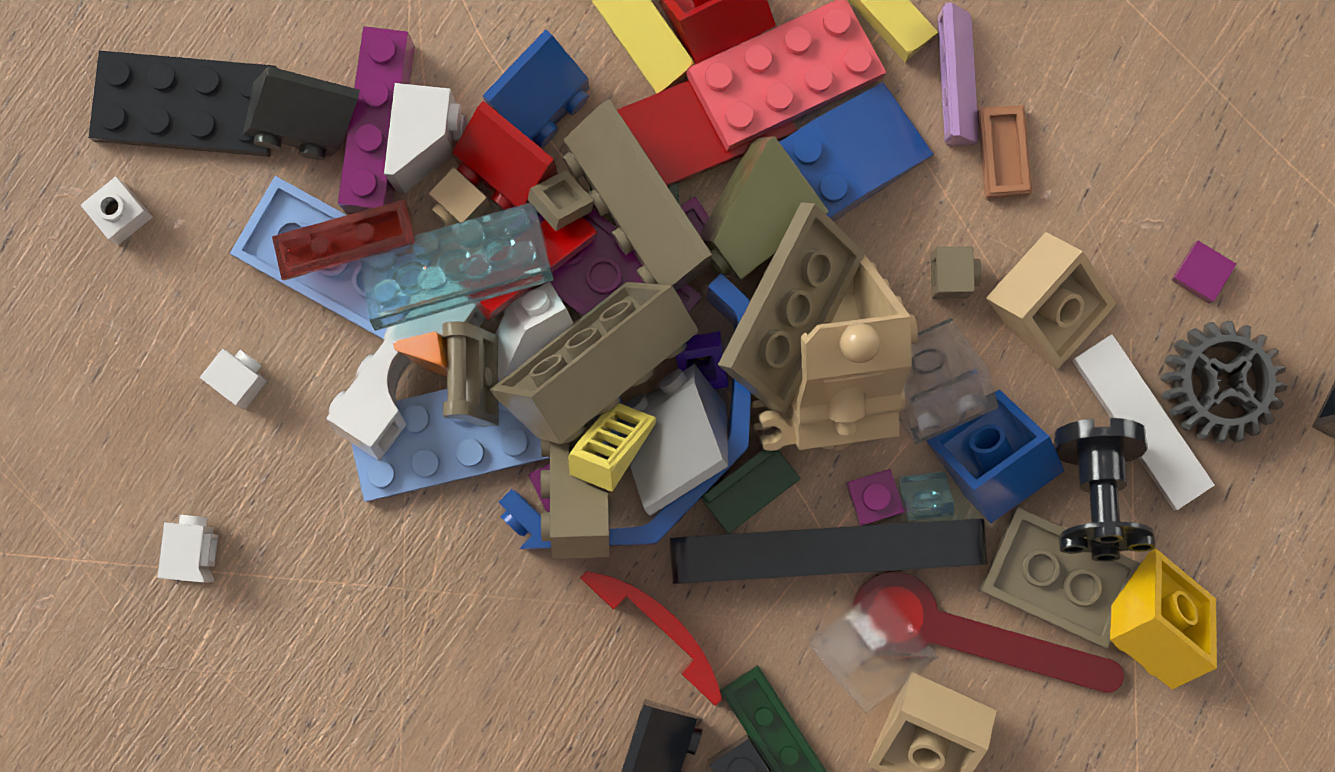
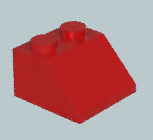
(716, 25)
(501, 158)

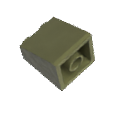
(755, 209)

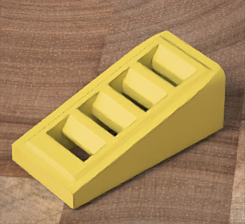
(604, 472)

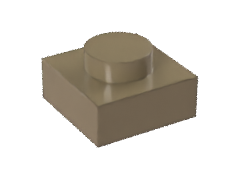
(560, 200)

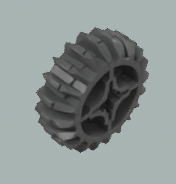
(1249, 355)

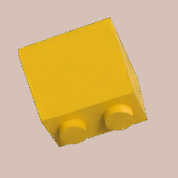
(1166, 622)

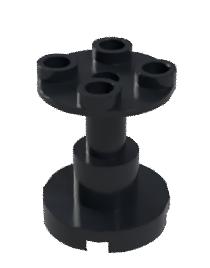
(1102, 473)

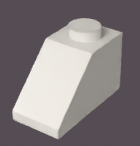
(529, 327)

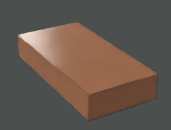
(1004, 151)

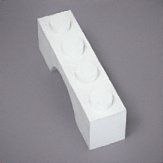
(368, 409)

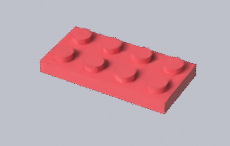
(785, 73)

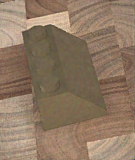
(635, 199)
(597, 360)

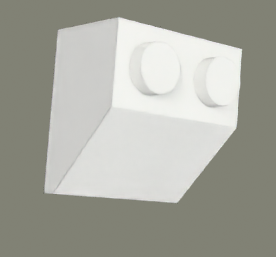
(421, 133)

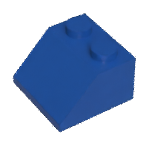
(539, 89)
(998, 458)

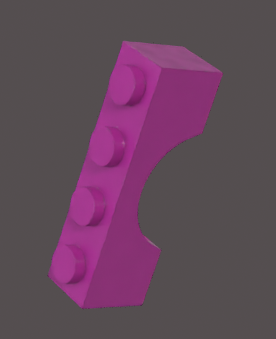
(382, 62)

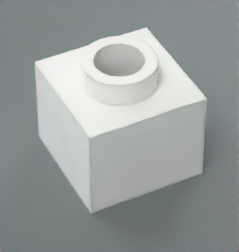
(127, 219)
(235, 377)

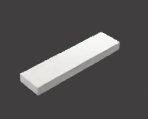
(1128, 397)

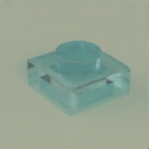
(926, 496)

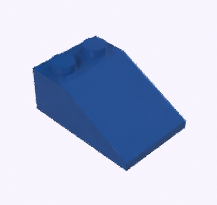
(856, 150)

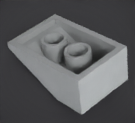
(685, 442)

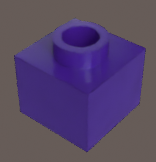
(702, 346)

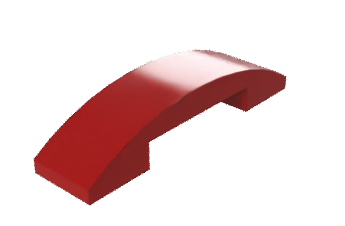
(698, 671)

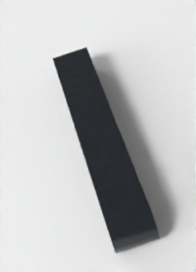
(828, 551)

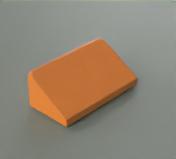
(425, 350)

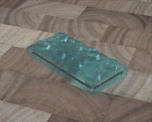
(457, 267)

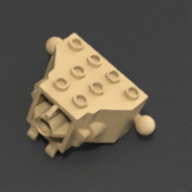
(849, 372)

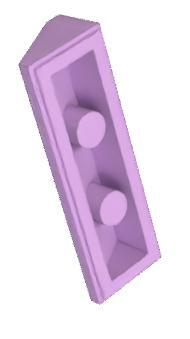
(957, 76)

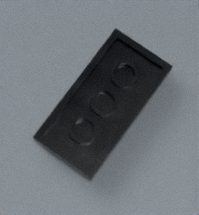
(173, 103)

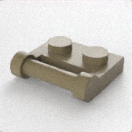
(471, 374)

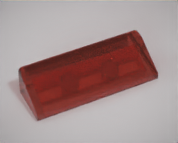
(344, 239)

